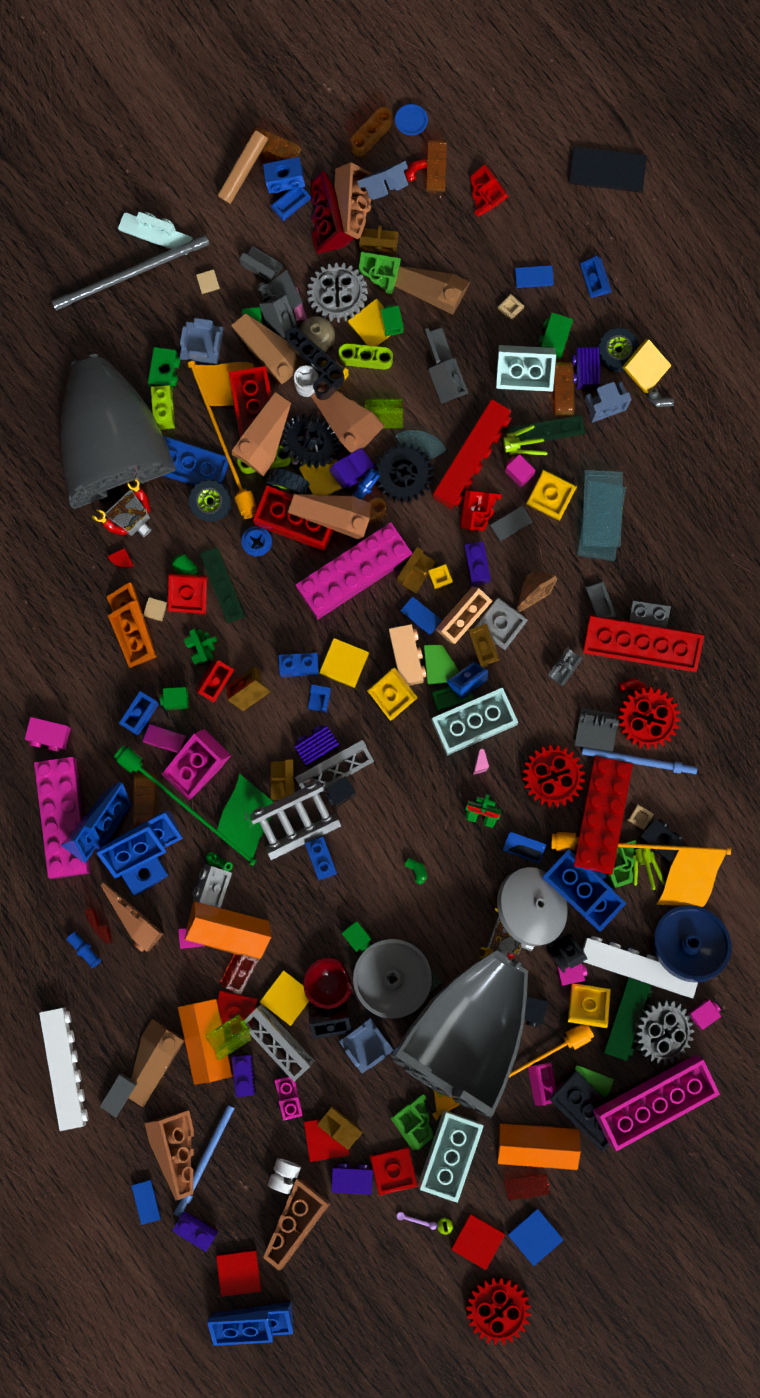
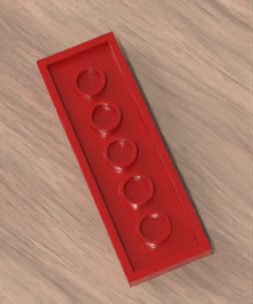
(643, 643)
(603, 815)

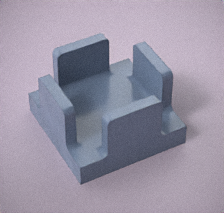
(375, 182)
(201, 341)
(609, 402)
(366, 1046)

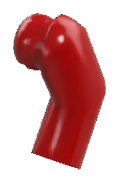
(413, 167)
(632, 684)

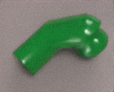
(218, 862)
(419, 869)

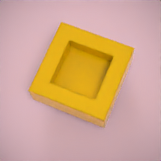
(440, 576)

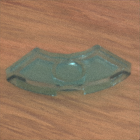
(421, 439)

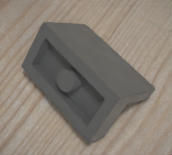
(261, 264)
(278, 315)
(437, 345)
(448, 380)

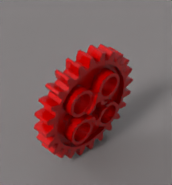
(654, 701)
(547, 760)
(510, 1325)

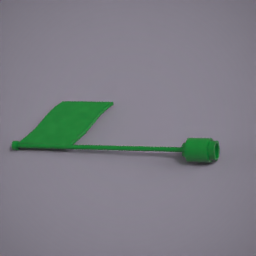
(233, 827)

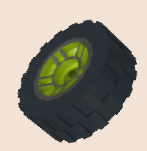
(612, 340)
(287, 481)
(199, 500)

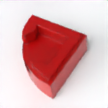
(121, 559)

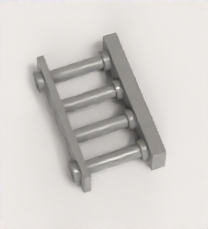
(308, 833)

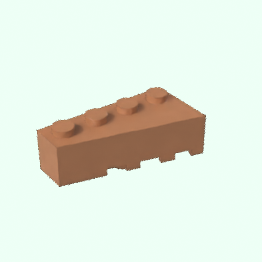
(298, 1218)

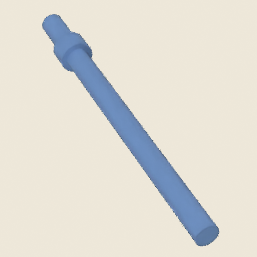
(677, 767)
(205, 1157)

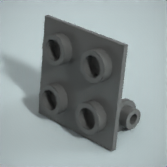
(280, 286)
(649, 613)
(596, 729)

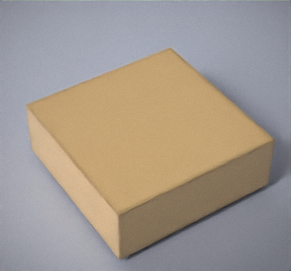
(207, 281)
(511, 307)
(155, 609)
(640, 817)

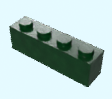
(630, 1004)

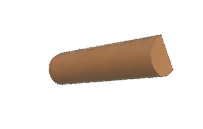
(242, 167)

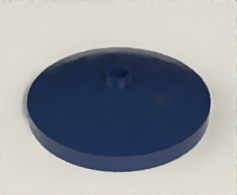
(695, 928)

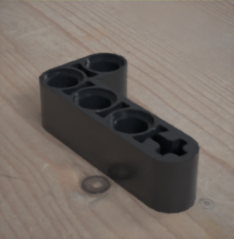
(312, 360)

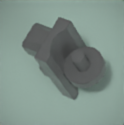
(564, 667)

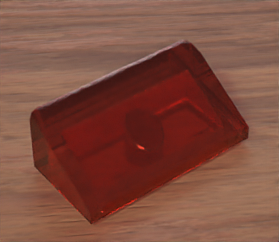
(238, 972)

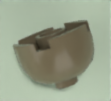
(319, 331)

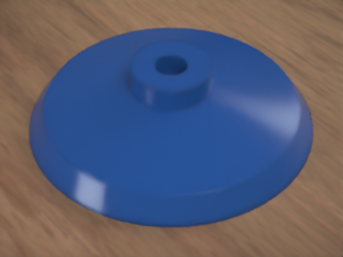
(411, 119)

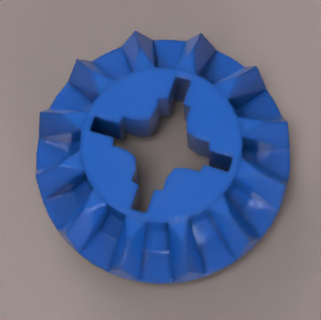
(255, 533)

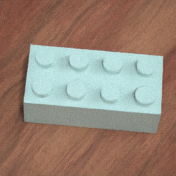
(474, 721)
(450, 1156)

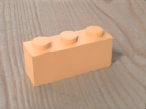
(463, 614)
(407, 654)

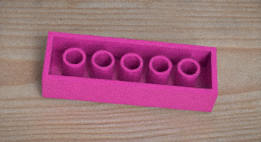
(354, 571)
(60, 814)
(656, 1102)

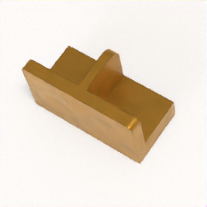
(379, 240)
(415, 571)
(484, 645)
(247, 690)
(282, 779)
(340, 1128)

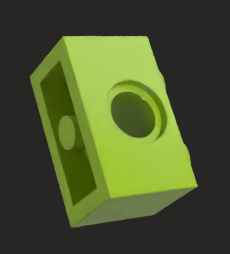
(163, 406)

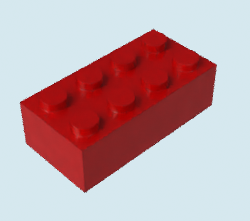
(249, 394)
(274, 517)

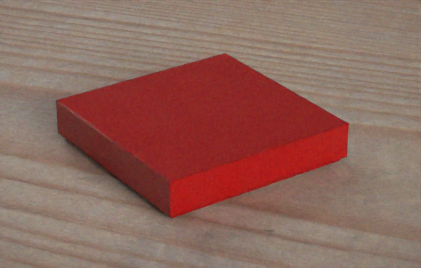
(187, 593)
(235, 1004)
(321, 1144)
(393, 1170)
(478, 1241)
(238, 1273)

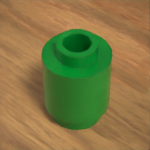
(184, 565)

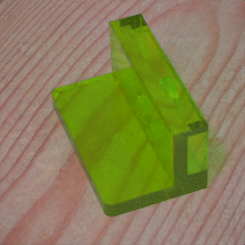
(387, 410)
(229, 1036)

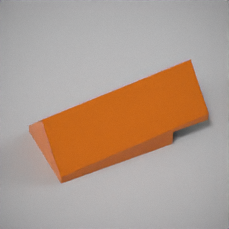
(130, 626)
(228, 930)
(196, 1023)
(539, 1146)

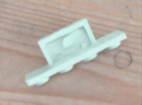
(153, 230)

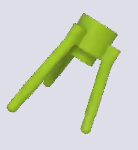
(512, 444)
(644, 857)

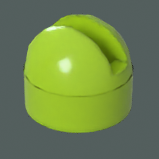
(440, 1227)

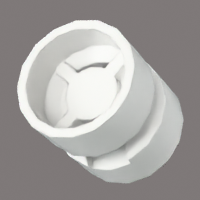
(304, 380)
(284, 1175)

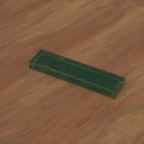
(552, 429)
(222, 585)

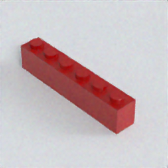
(472, 454)

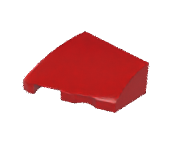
(486, 190)
(478, 509)

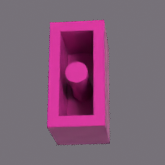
(48, 734)

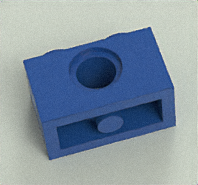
(284, 175)
(298, 665)
(139, 713)
(321, 858)
(137, 884)

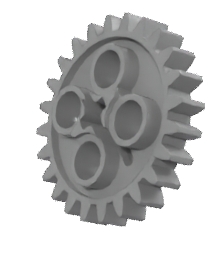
(355, 291)

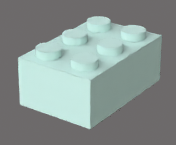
(525, 368)

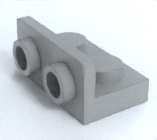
(211, 886)

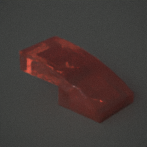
(102, 931)
(527, 1187)

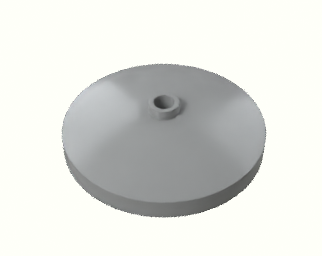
(531, 907)
(373, 977)

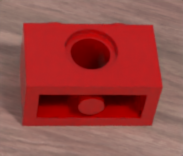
(214, 680)

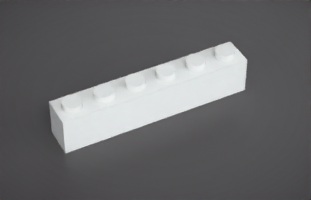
(634, 966)
(63, 1069)

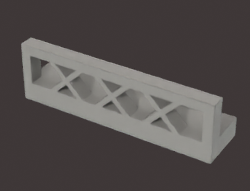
(335, 761)
(284, 1039)

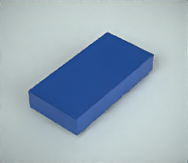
(290, 202)
(534, 276)
(421, 616)
(146, 1202)

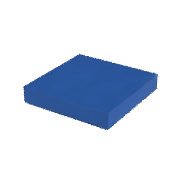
(535, 1237)

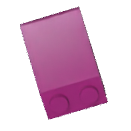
(196, 764)

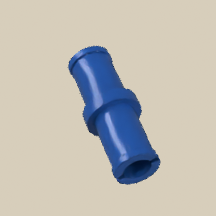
(366, 485)
(83, 949)

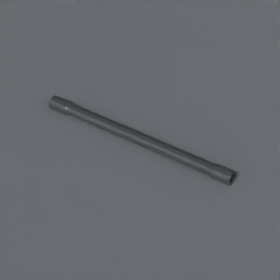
(68, 299)

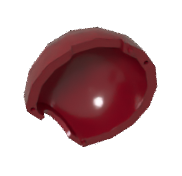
(327, 983)

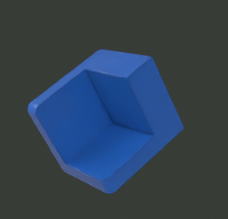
(319, 698)

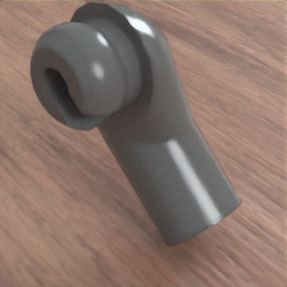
(657, 400)

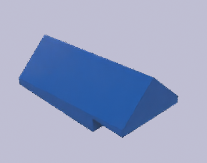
(99, 823)
(140, 844)
(584, 891)
(251, 1324)

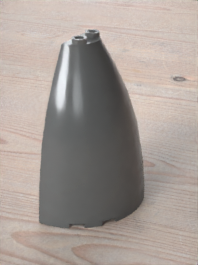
(107, 433)
(469, 1034)

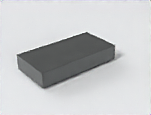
(511, 523)
(600, 600)
(118, 1095)

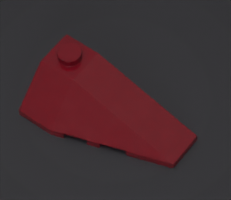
(326, 217)

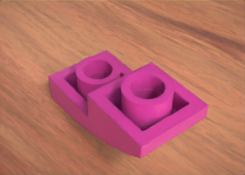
(288, 1098)

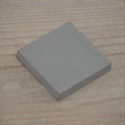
(502, 622)

